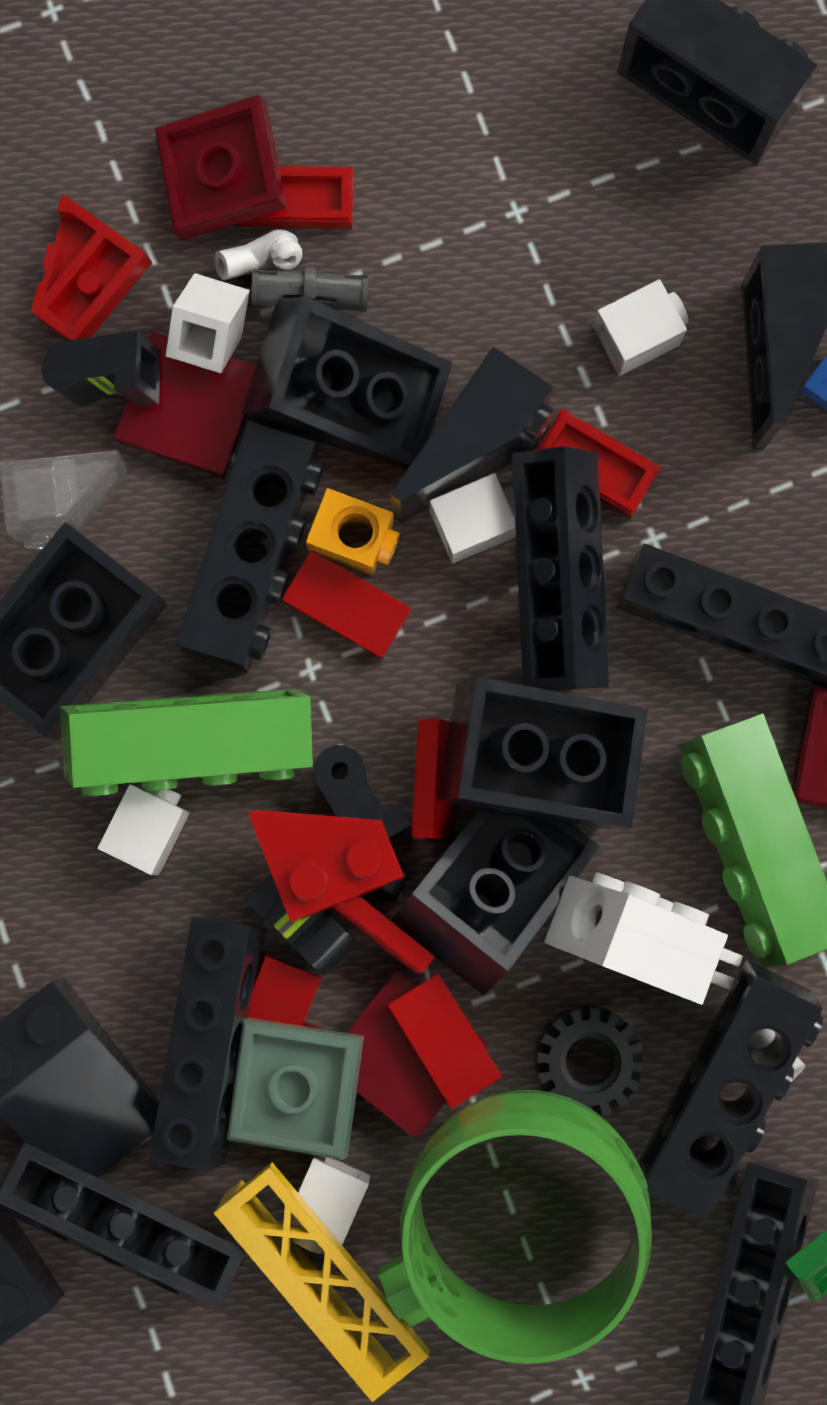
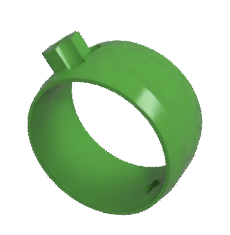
(425, 1287)

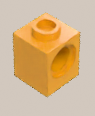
(337, 512)

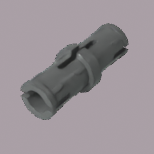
(332, 290)

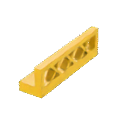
(311, 1290)

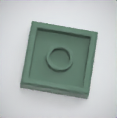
(295, 1088)

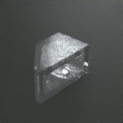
(56, 490)

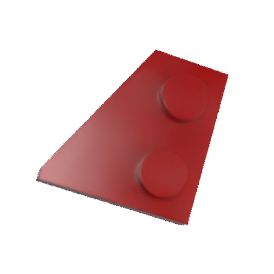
(85, 273)
(324, 858)

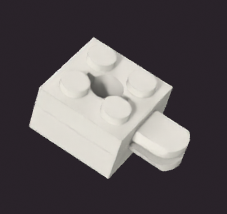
(641, 936)

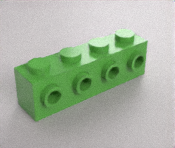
(186, 739)
(760, 840)

